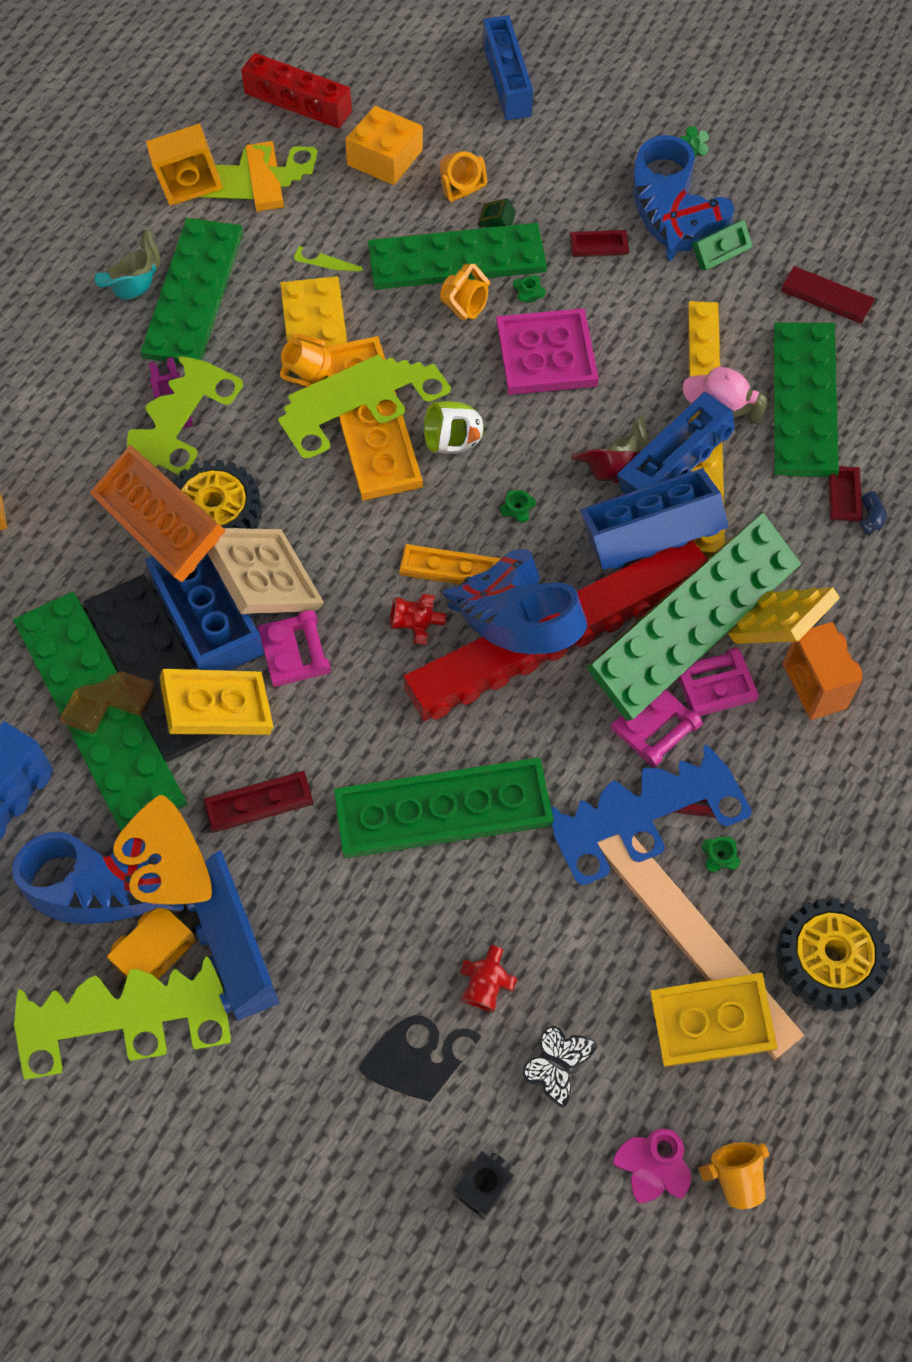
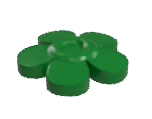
(696, 140)

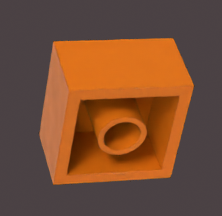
(822, 671)

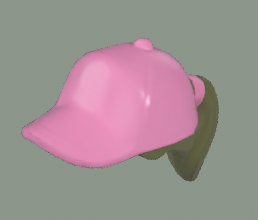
(728, 388)

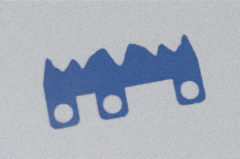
(628, 814)

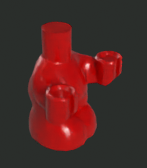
(415, 616)
(486, 980)

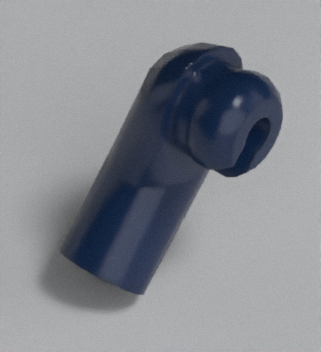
(876, 513)

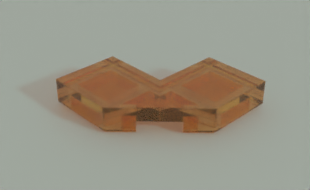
(91, 702)

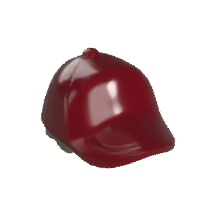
(608, 462)

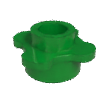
(529, 294)
(521, 498)
(720, 844)

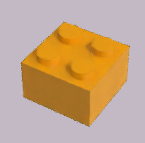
(384, 145)
(184, 164)

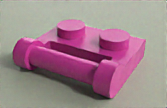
(283, 653)
(719, 690)
(650, 720)

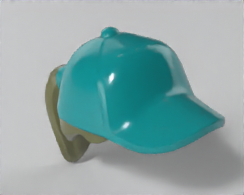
(133, 272)

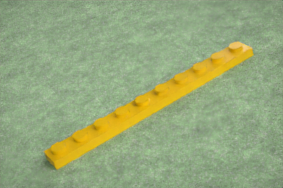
(704, 357)

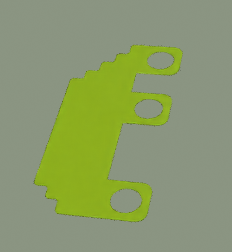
(237, 179)
(353, 387)

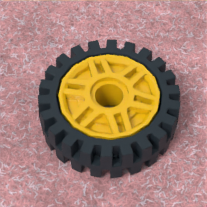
(228, 488)
(855, 939)

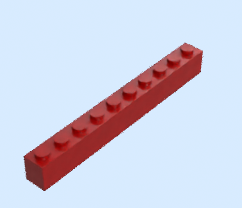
(606, 605)

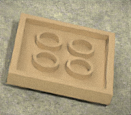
(263, 572)

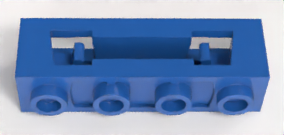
(507, 67)
(680, 445)

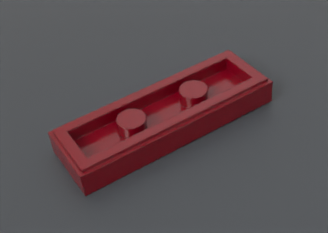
(828, 294)
(258, 801)

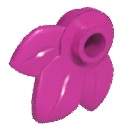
(651, 1170)

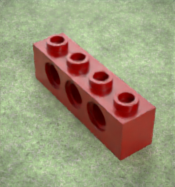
(296, 90)

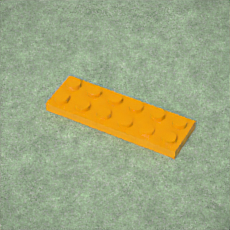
(378, 451)

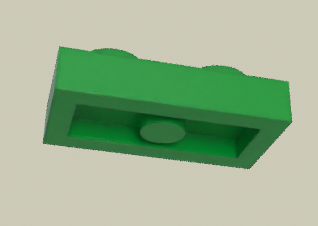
(722, 244)

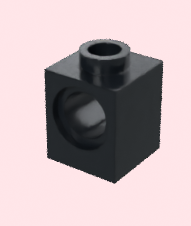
(478, 1201)

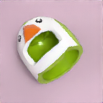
(452, 427)

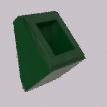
(497, 214)

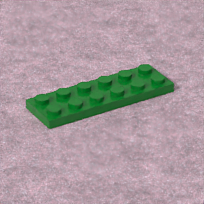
(436, 256)
(192, 290)
(805, 400)
(442, 807)

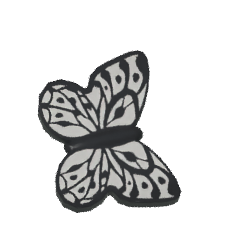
(557, 1063)

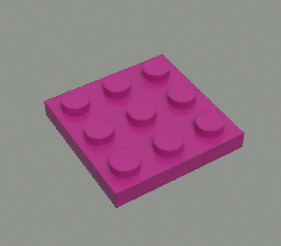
(546, 351)

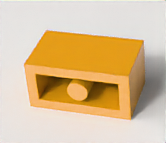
(152, 945)

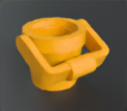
(462, 172)
(465, 295)
(306, 359)
(739, 1173)

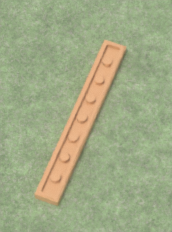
(688, 928)

